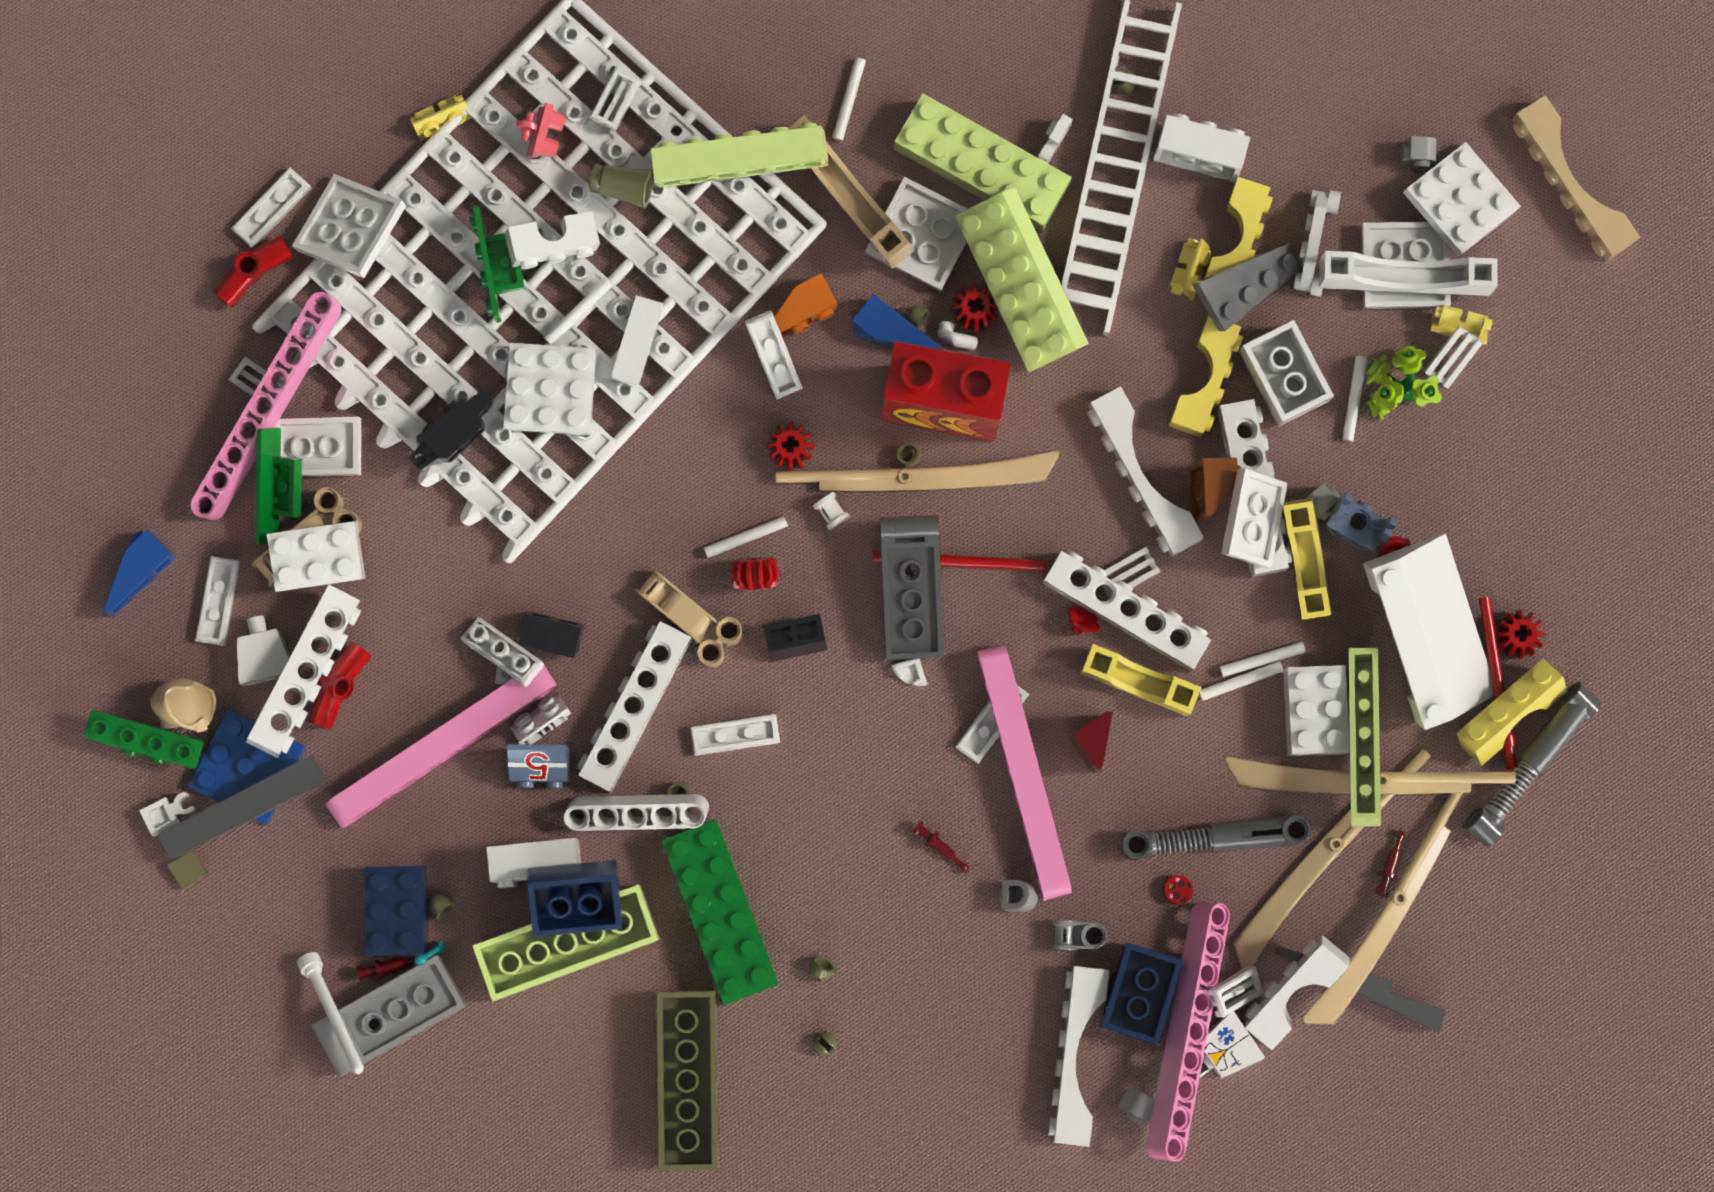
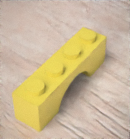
(1246, 205)
(1194, 410)
(1307, 558)
(1140, 681)
(1489, 729)

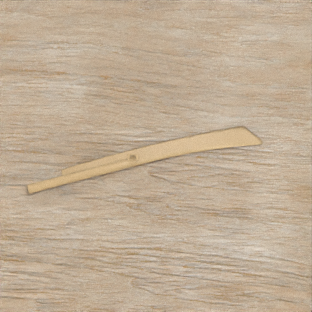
(1006, 472)
(1293, 779)
(1268, 919)
(1337, 997)

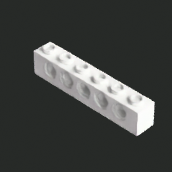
(1248, 414)
(332, 603)
(1195, 637)
(607, 775)

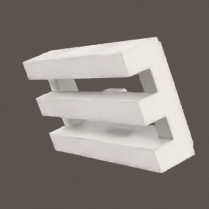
(604, 121)
(1463, 361)
(240, 371)
(1148, 562)
(1219, 998)

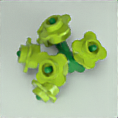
(1392, 390)

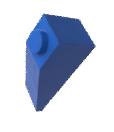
(884, 326)
(138, 567)

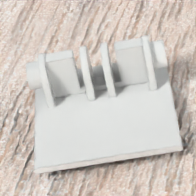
(549, 710)

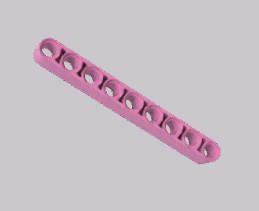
(278, 398)
(437, 747)
(1024, 772)
(1187, 1032)

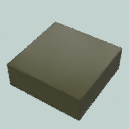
(187, 869)

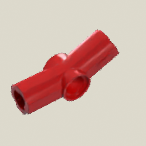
(237, 282)
(338, 685)

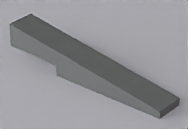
(243, 807)
(1378, 991)

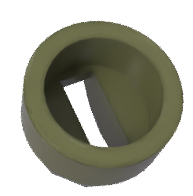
(1125, 88)
(918, 316)
(904, 452)
(675, 788)
(440, 905)
(821, 968)
(830, 1039)

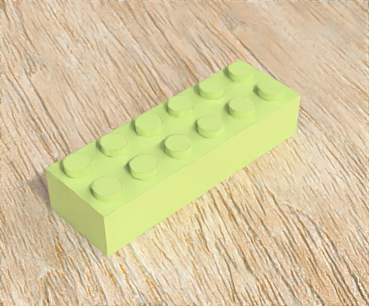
(979, 159)
(1021, 279)
(523, 961)

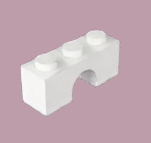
(529, 247)

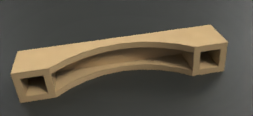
(861, 207)
(1606, 227)

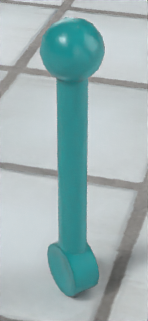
(421, 959)

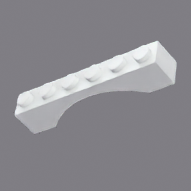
(1364, 272)
(1173, 524)
(1072, 1118)

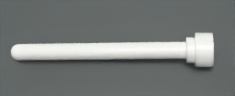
(311, 967)

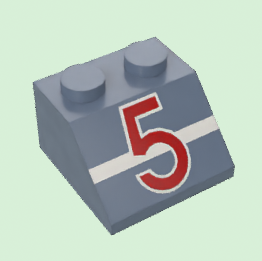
(538, 764)

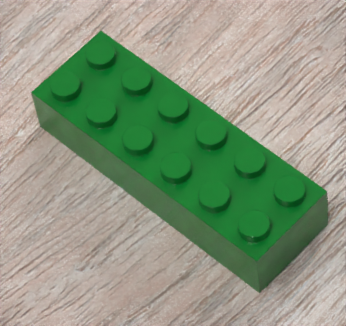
(720, 912)

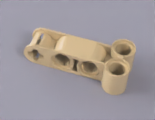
(317, 518)
(689, 616)

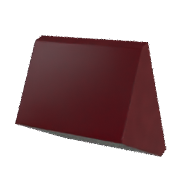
(1092, 741)

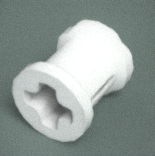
(831, 510)

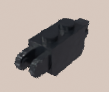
(453, 431)

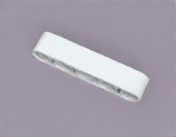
(624, 820)

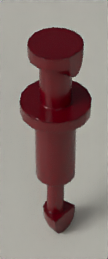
(940, 846)
(1390, 867)
(384, 967)

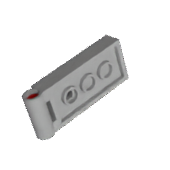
(401, 1006)

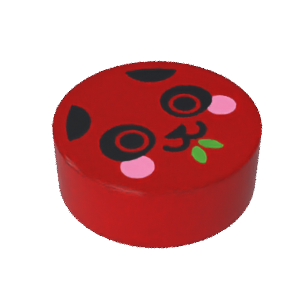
(1178, 889)

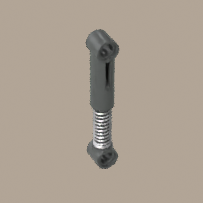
(1575, 708)
(1219, 837)

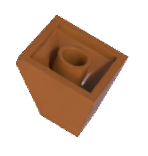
(1211, 484)

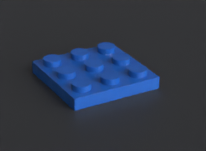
(236, 765)

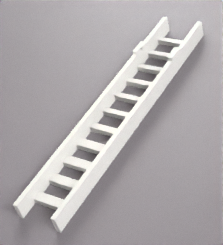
(1103, 215)

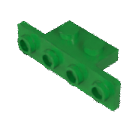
(498, 273)
(276, 484)
(143, 739)

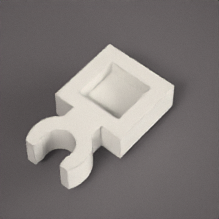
(1056, 132)
(164, 815)

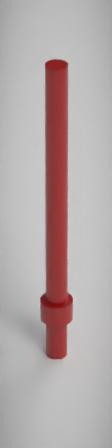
(984, 562)
(1496, 674)

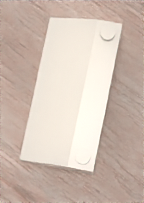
(1432, 630)

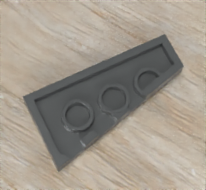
(1240, 288)

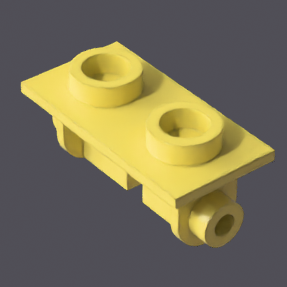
(428, 122)
(1196, 256)
(1447, 318)

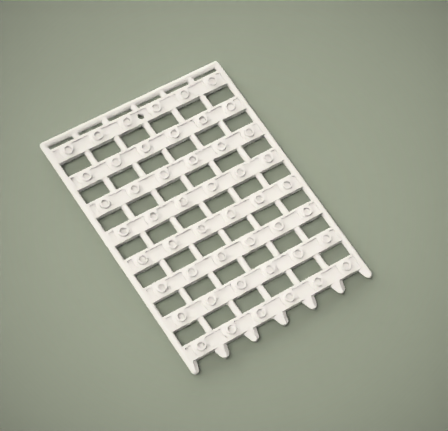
(402, 421)

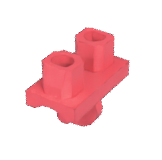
(545, 120)

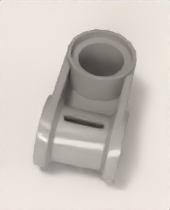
(1075, 935)

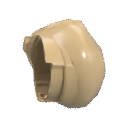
(184, 704)

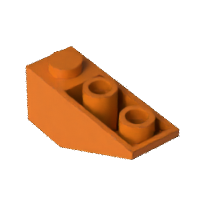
(805, 304)

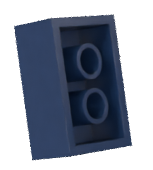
(574, 898)
(396, 910)
(1141, 993)

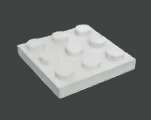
(1461, 199)
(349, 225)
(930, 228)
(1403, 243)
(550, 389)

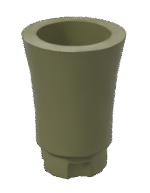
(623, 183)

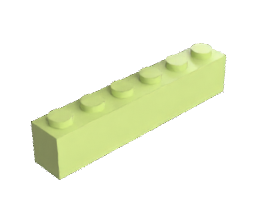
(739, 156)
(1364, 737)

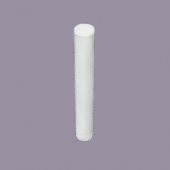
(848, 100)
(578, 311)
(1354, 398)
(745, 537)
(1262, 659)
(1241, 680)

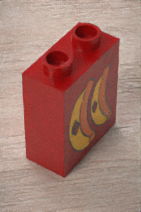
(945, 391)

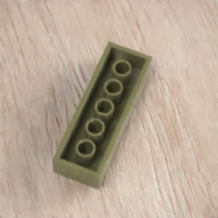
(687, 1081)

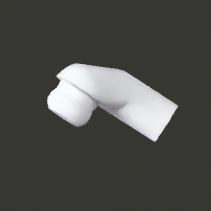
(956, 339)

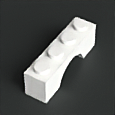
(1320, 965)

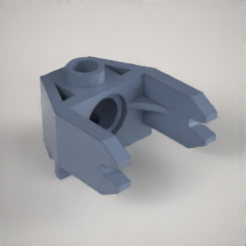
(1374, 528)

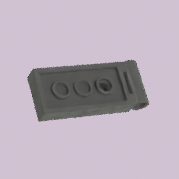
(911, 602)

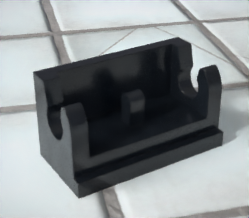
(551, 634)
(795, 637)

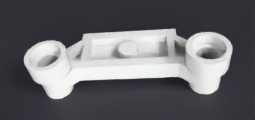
(1323, 203)

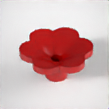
(1082, 620)

